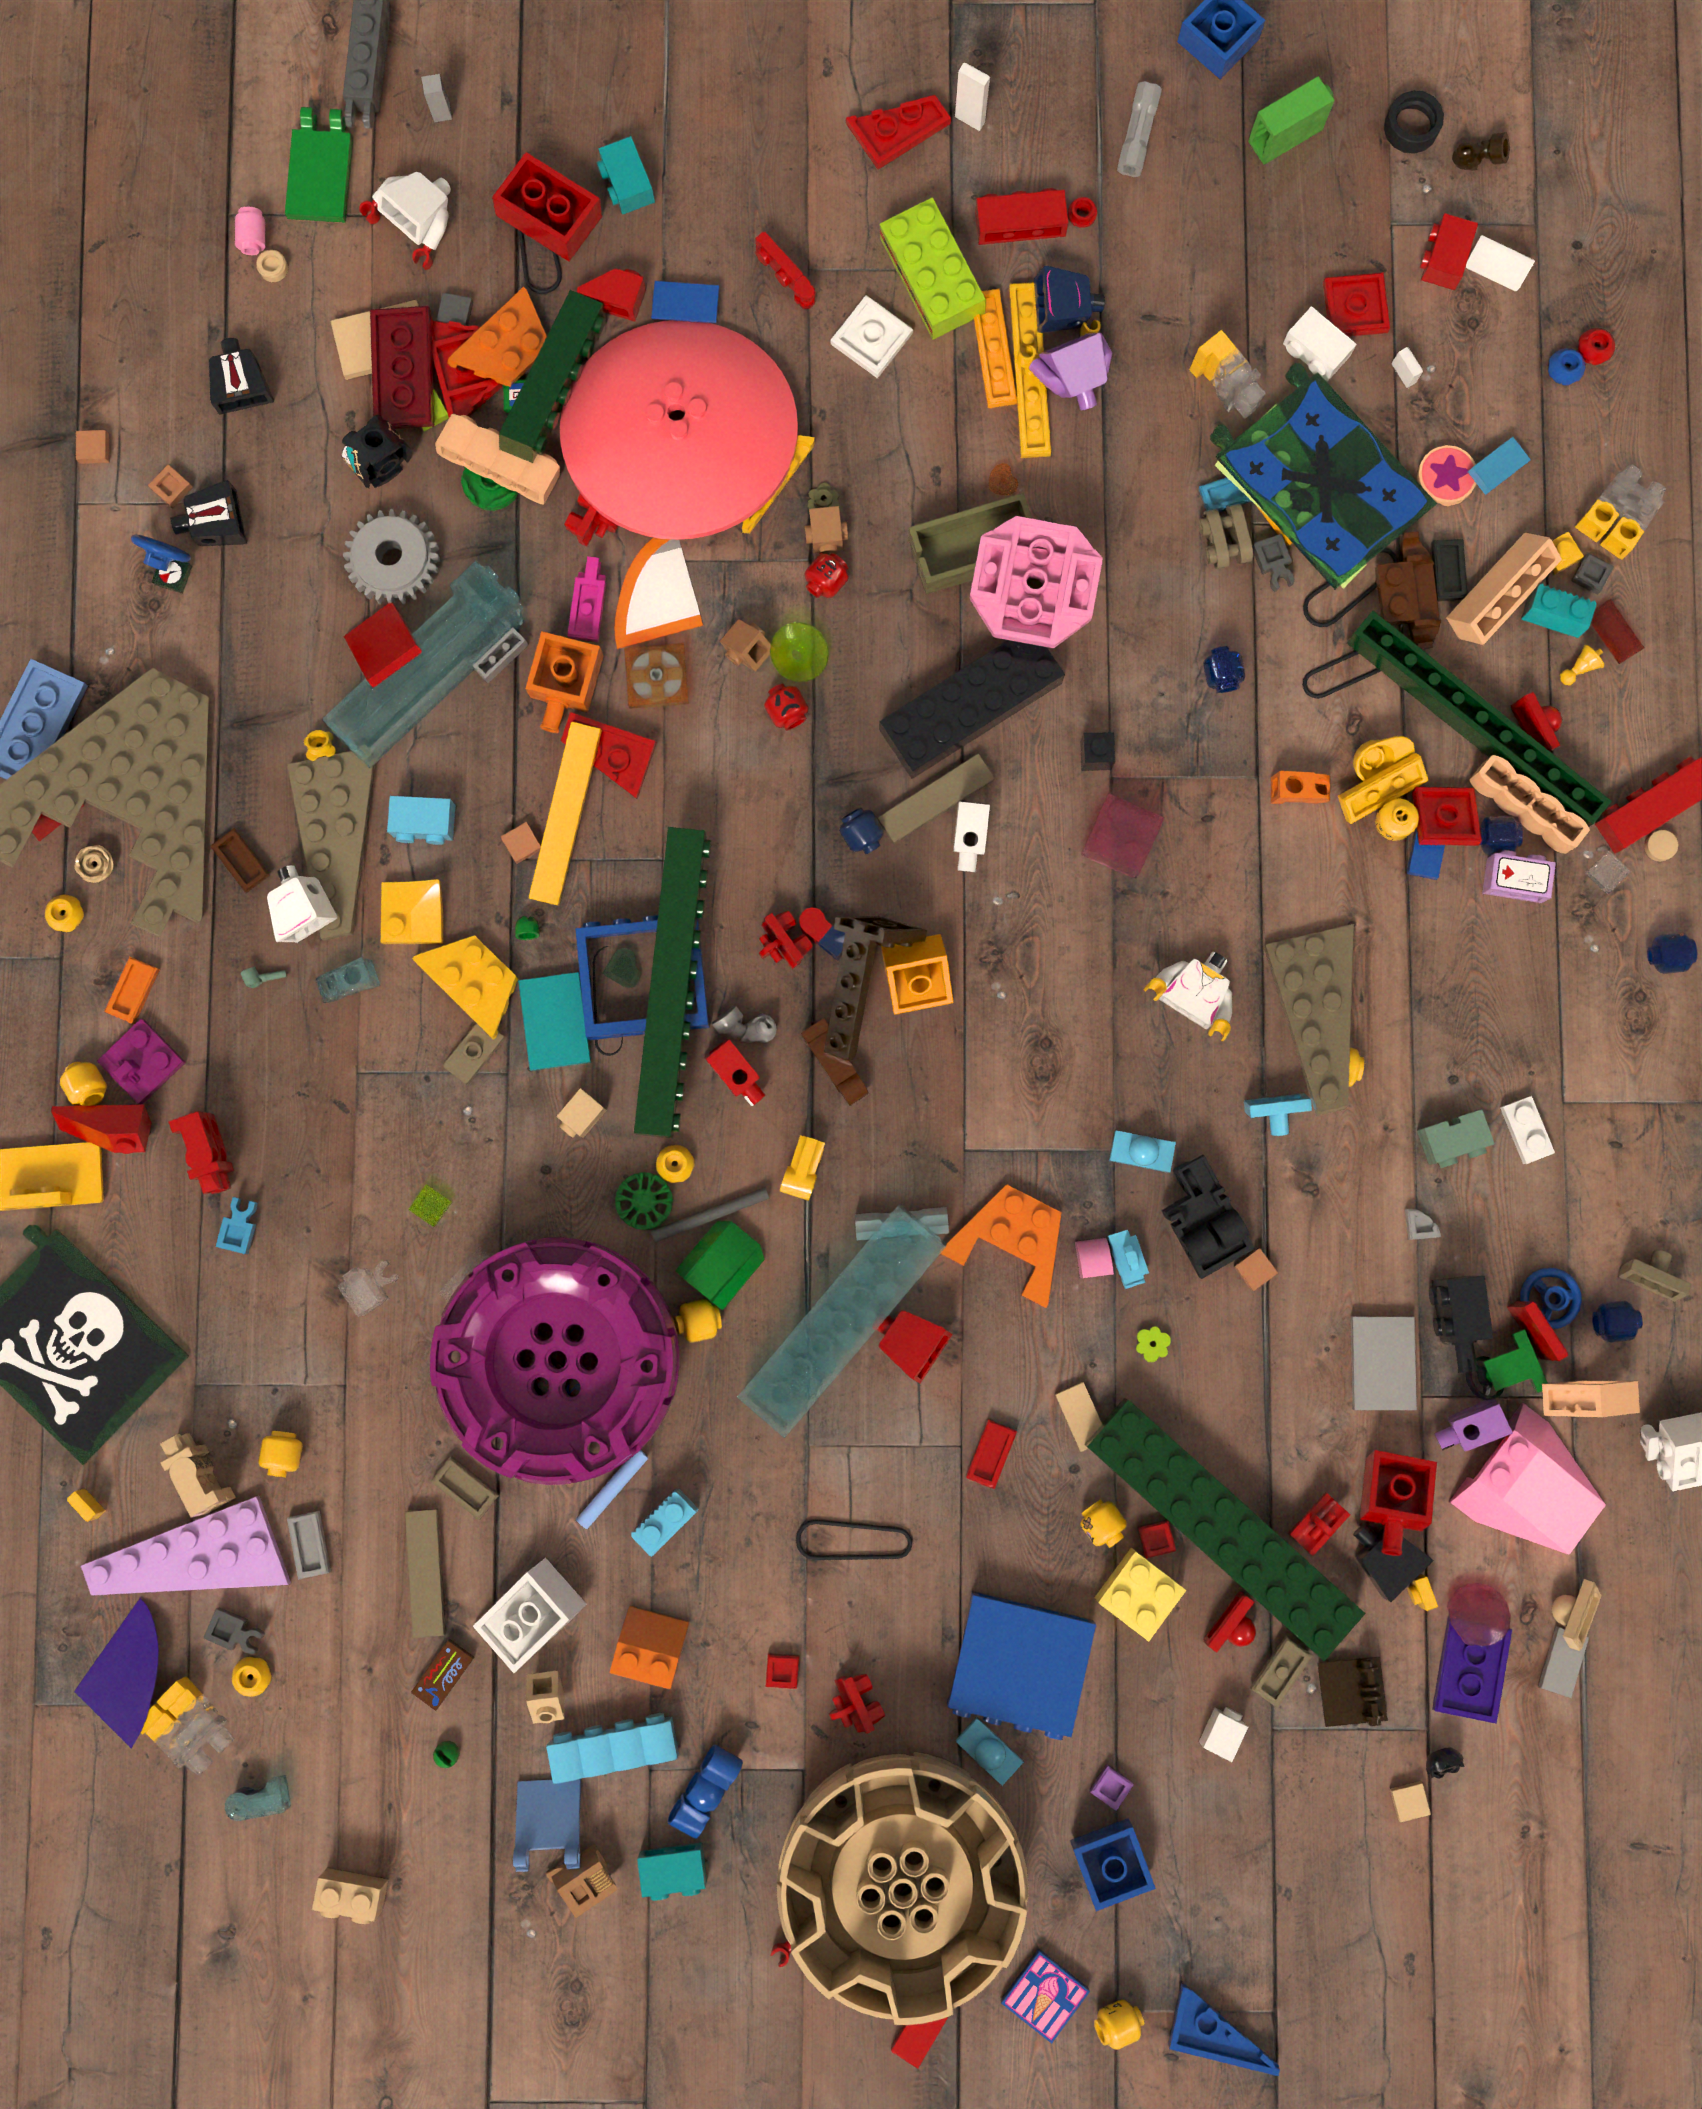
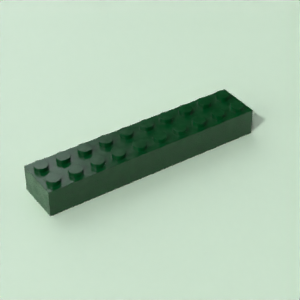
(1224, 1529)

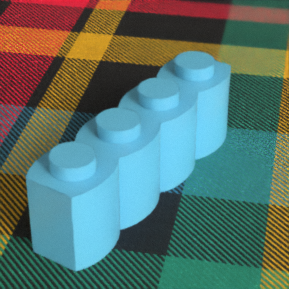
(612, 1749)

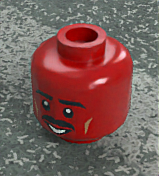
(826, 575)

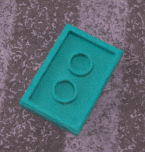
(554, 1021)

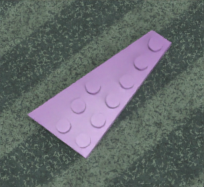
(210, 1553)

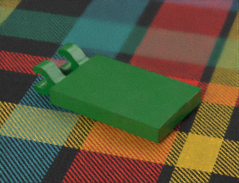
(319, 169)

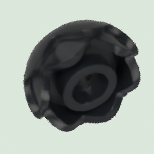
(1444, 1761)

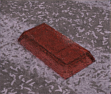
(1615, 632)

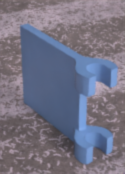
(547, 1820)

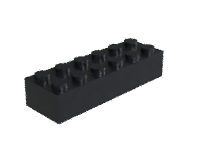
(969, 704)

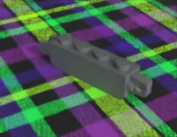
(366, 60)

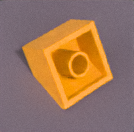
(918, 975)

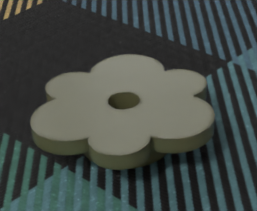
(823, 491)

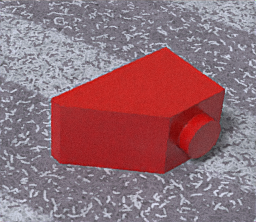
(618, 291)

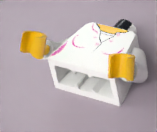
(1197, 992)

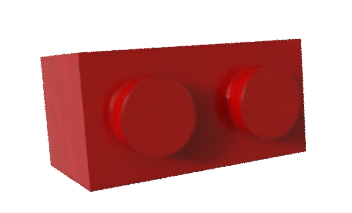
(1448, 251)

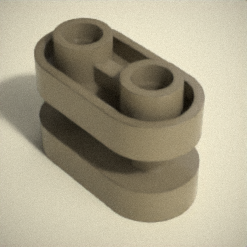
(1217, 550)

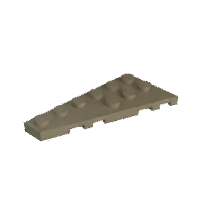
(333, 822)
(1316, 995)

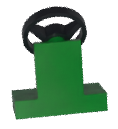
(1508, 1369)

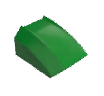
(722, 1262)

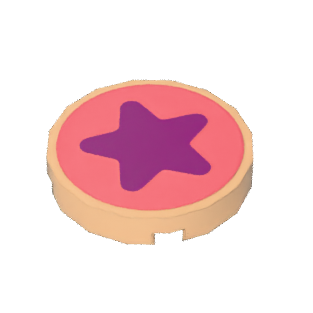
(1445, 475)

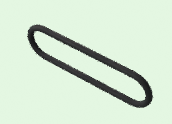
(1307, 691)

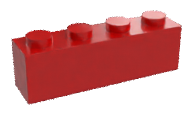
(1654, 807)

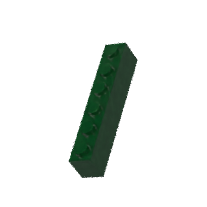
(551, 377)

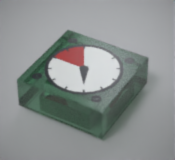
(175, 576)

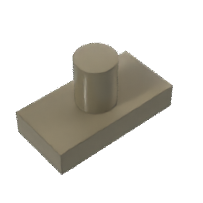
(1655, 1276)

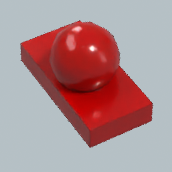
(1538, 721)
(1233, 1625)

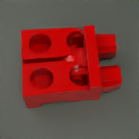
(204, 1151)

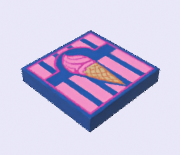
(1045, 1995)

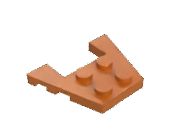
(1020, 1228)

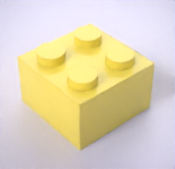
(1140, 1594)

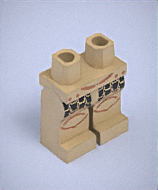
(194, 1475)

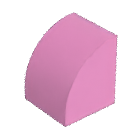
(1094, 1258)

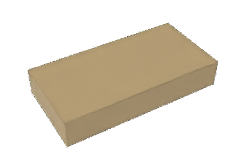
(1079, 1413)

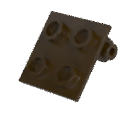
(1352, 1692)

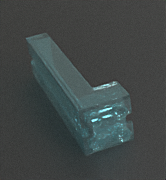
(451, 641)

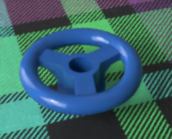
(159, 553)
(1561, 1294)

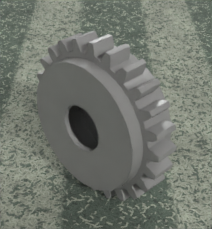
(384, 535)

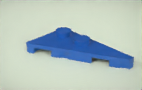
(1207, 2034)

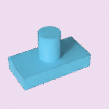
(1277, 1110)

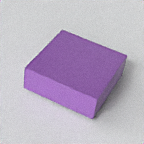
(1111, 1787)

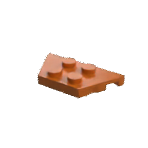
(505, 343)

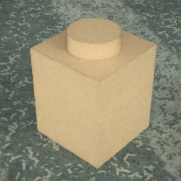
(580, 1114)

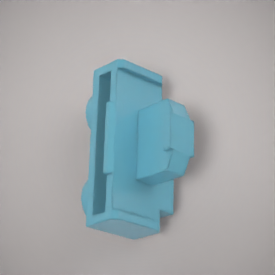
(1128, 1258)

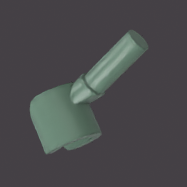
(253, 979)

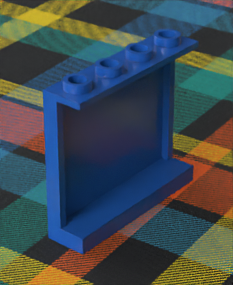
(1021, 1665)

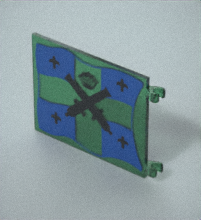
(1324, 478)

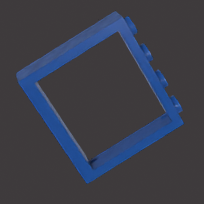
(632, 1027)

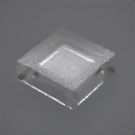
(1608, 872)

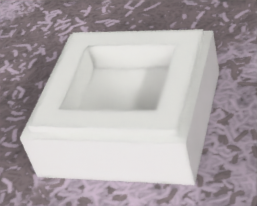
(1407, 367)

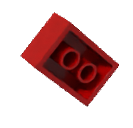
(547, 206)

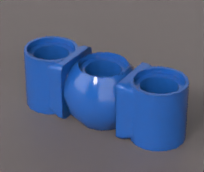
(705, 1791)

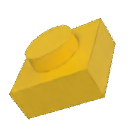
(1568, 551)
(1421, 1593)

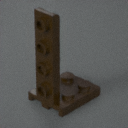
(854, 975)

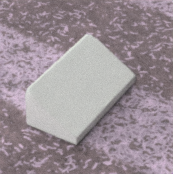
(1499, 263)

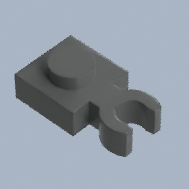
(1273, 557)
(228, 1629)

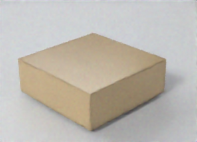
(1410, 1801)

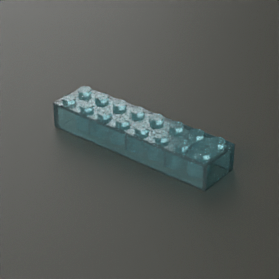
(842, 1320)

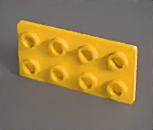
(50, 1176)

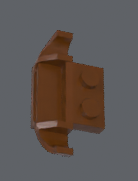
(1409, 591)

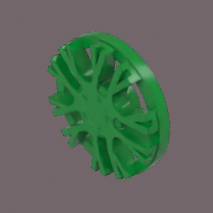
(644, 1201)

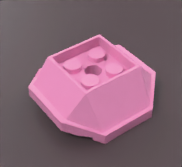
(1040, 551)

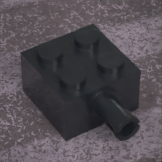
(1462, 1316)

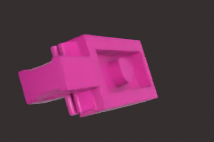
(587, 603)

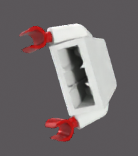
(415, 208)

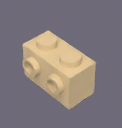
(349, 1895)

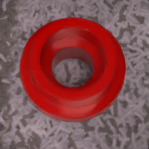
(1082, 204)

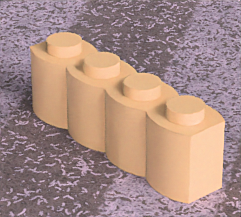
(480, 453)
(1535, 810)

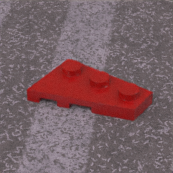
(897, 130)
(620, 754)

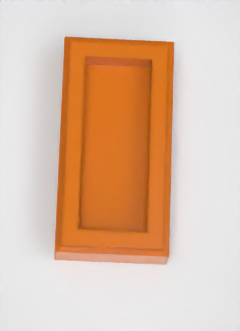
(132, 990)

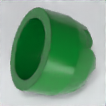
(527, 928)
(450, 1750)

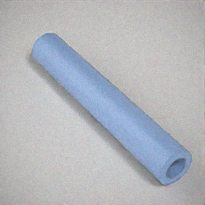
(611, 1489)

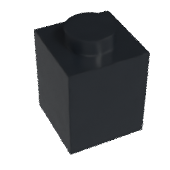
(1097, 751)

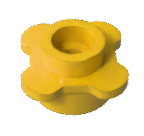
(316, 739)

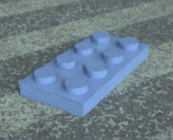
(36, 715)

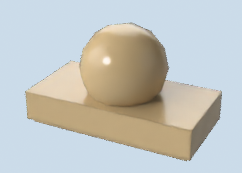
(1577, 1613)

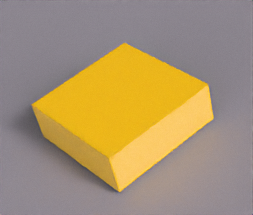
(85, 1505)

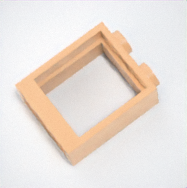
(1590, 1398)

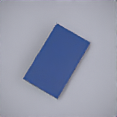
(685, 302)

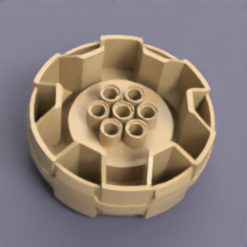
(890, 1810)

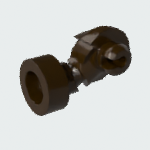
(1495, 149)

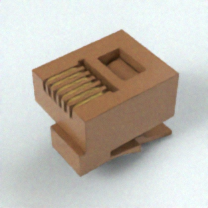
(583, 1886)

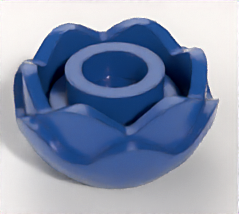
(1562, 374)

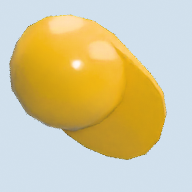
(1381, 754)

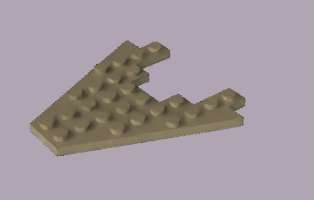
(140, 763)

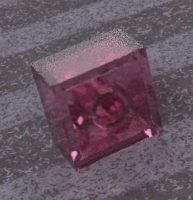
(1122, 836)

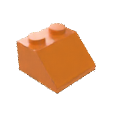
(649, 1647)

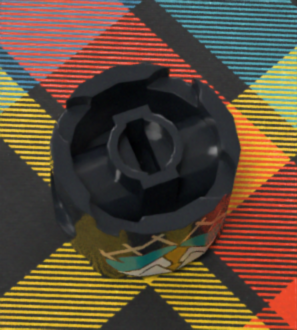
(375, 452)

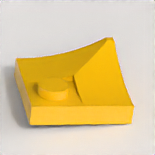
(412, 912)

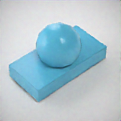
(1142, 1151)
(989, 1751)

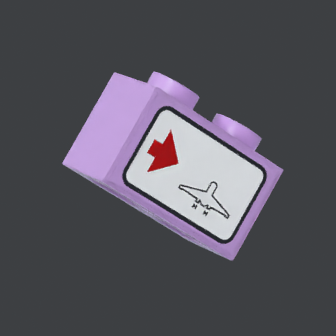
(1519, 877)

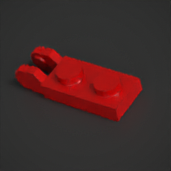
(786, 271)

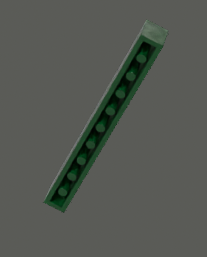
(1473, 716)
(670, 983)

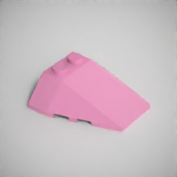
(1532, 1487)

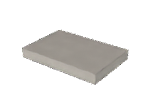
(1383, 1363)

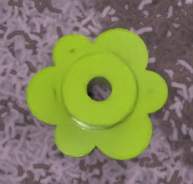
(1161, 1341)

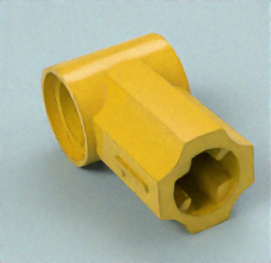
(801, 1174)

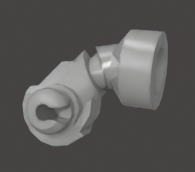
(756, 1030)

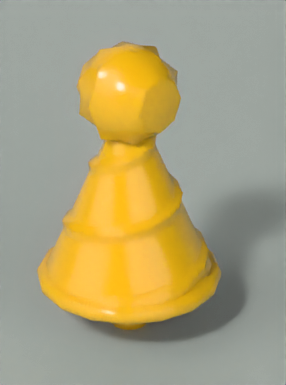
(1587, 661)

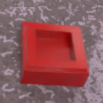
(1156, 1539)
(782, 1671)

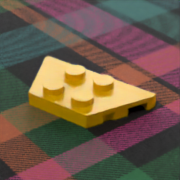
(471, 979)

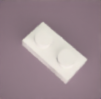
(1527, 1130)

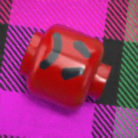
(786, 706)

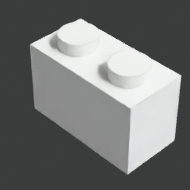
(1319, 344)

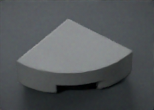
(1420, 1225)

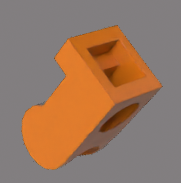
(1300, 787)

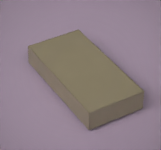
(465, 1488)

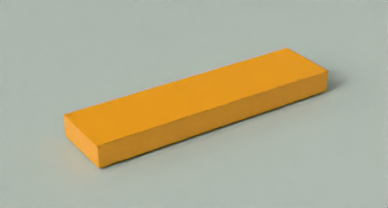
(995, 353)

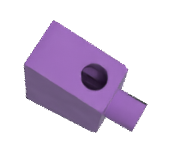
(1488, 1426)

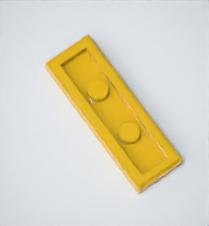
(1382, 788)

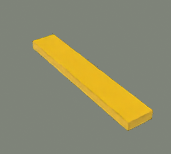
(1030, 392)
(565, 813)

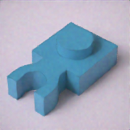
(237, 1232)

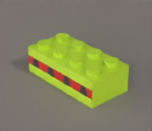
(932, 268)

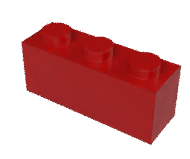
(1021, 216)

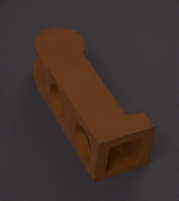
(838, 1070)

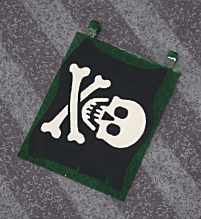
(77, 1346)

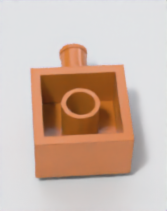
(563, 676)

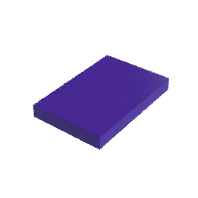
(1471, 1677)

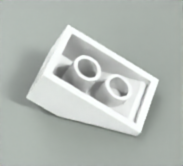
(529, 1615)

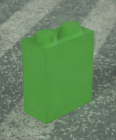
(1291, 120)

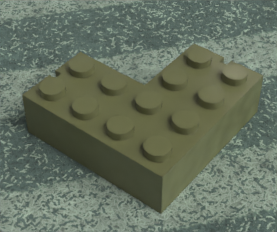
(950, 545)

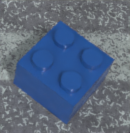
(1220, 33)
(1112, 1864)

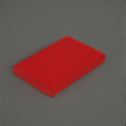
(382, 644)

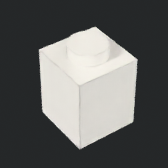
(1224, 1733)

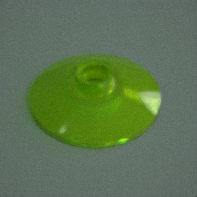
(808, 642)

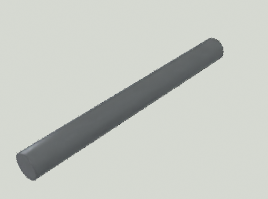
(710, 1214)

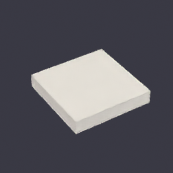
(871, 336)

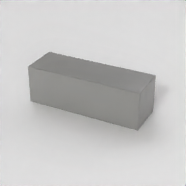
(436, 97)
(500, 655)

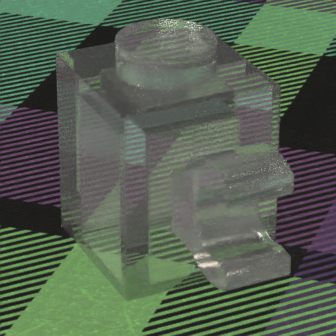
(365, 1290)

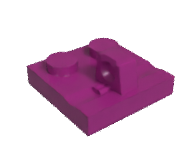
(141, 1061)

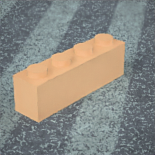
(1504, 588)

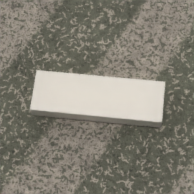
(972, 96)

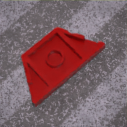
(460, 387)

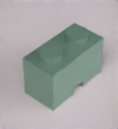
(1466, 1136)

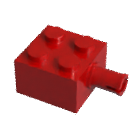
(1398, 1495)

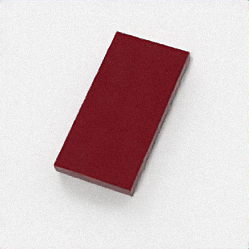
(402, 366)

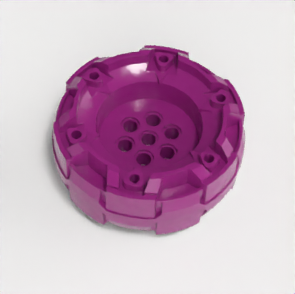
(495, 1393)

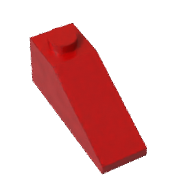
(112, 1127)

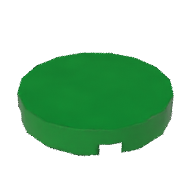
(487, 494)

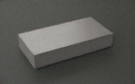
(308, 1544)
(1561, 1665)

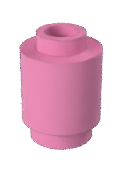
(250, 230)

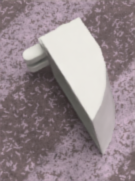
(1676, 1450)

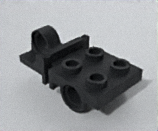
(1206, 1222)

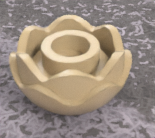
(85, 861)

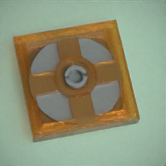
(656, 675)

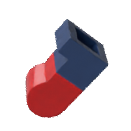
(821, 932)

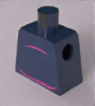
(1064, 300)

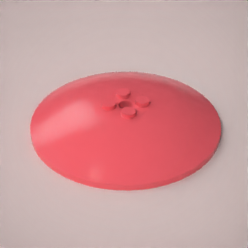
(688, 472)

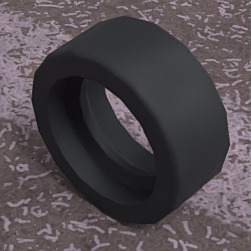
(1413, 100)

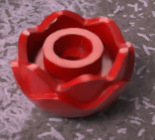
(1593, 354)

